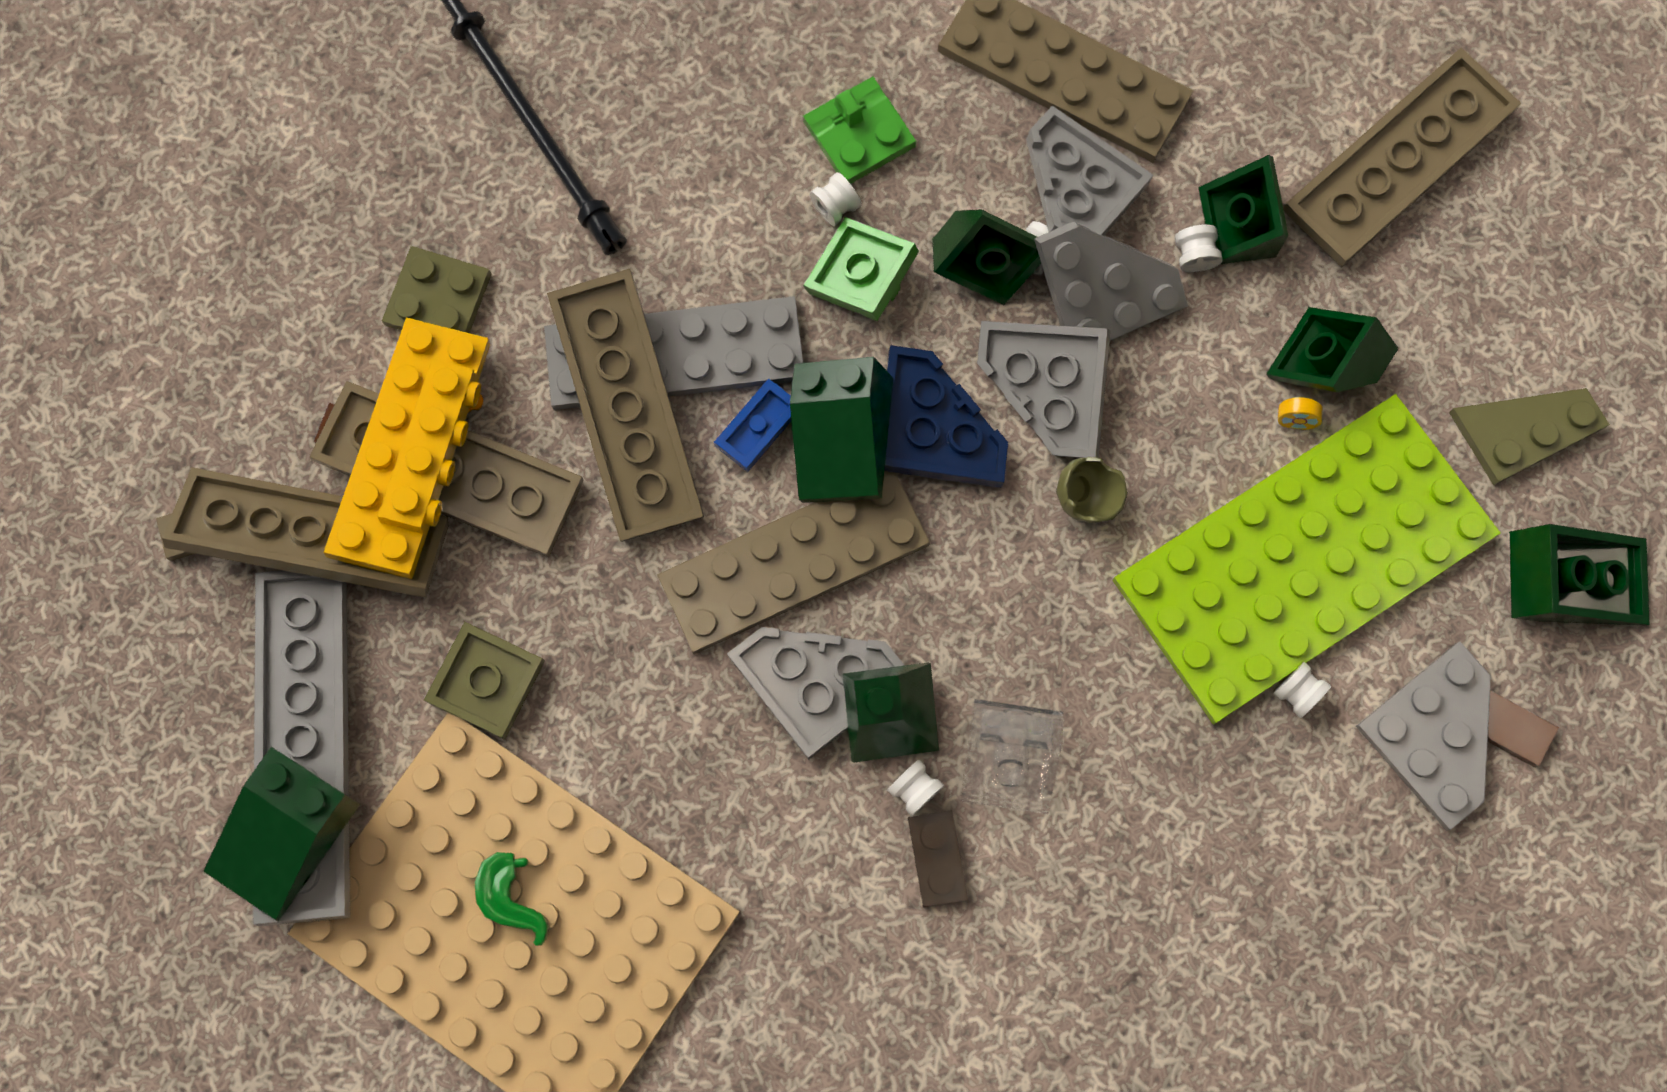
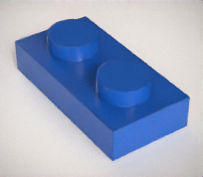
(756, 426)

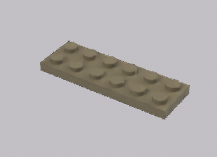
(1068, 72)
(1401, 157)
(625, 405)
(491, 484)
(279, 530)
(790, 563)

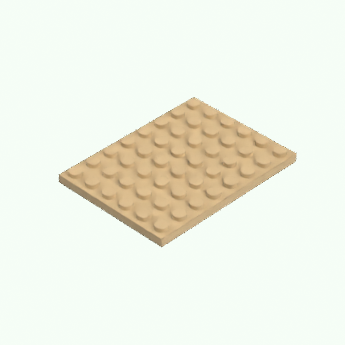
(523, 1015)

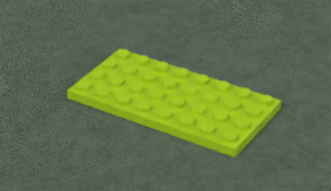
(1305, 558)

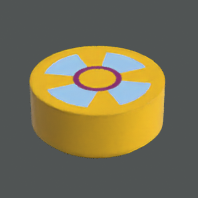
(1300, 413)

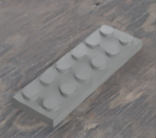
(705, 348)

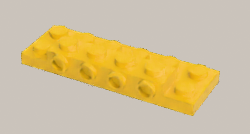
(409, 449)

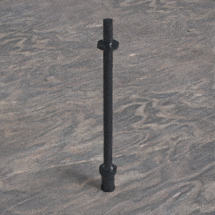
(592, 212)

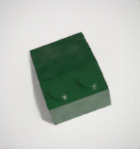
(840, 428)
(1578, 576)
(278, 833)

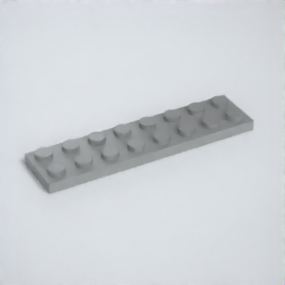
(305, 711)

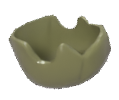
(1091, 490)

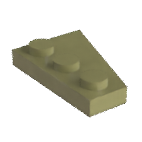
(1527, 430)

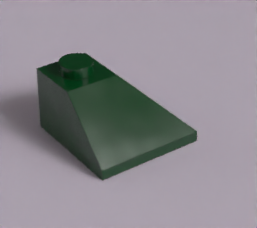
(985, 254)
(1334, 351)
(890, 712)

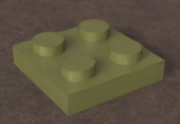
(437, 291)
(484, 680)

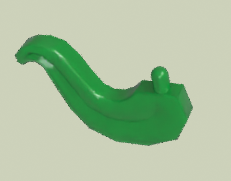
(494, 898)

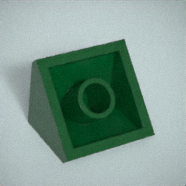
(1246, 212)

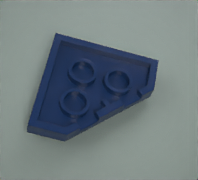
(938, 425)

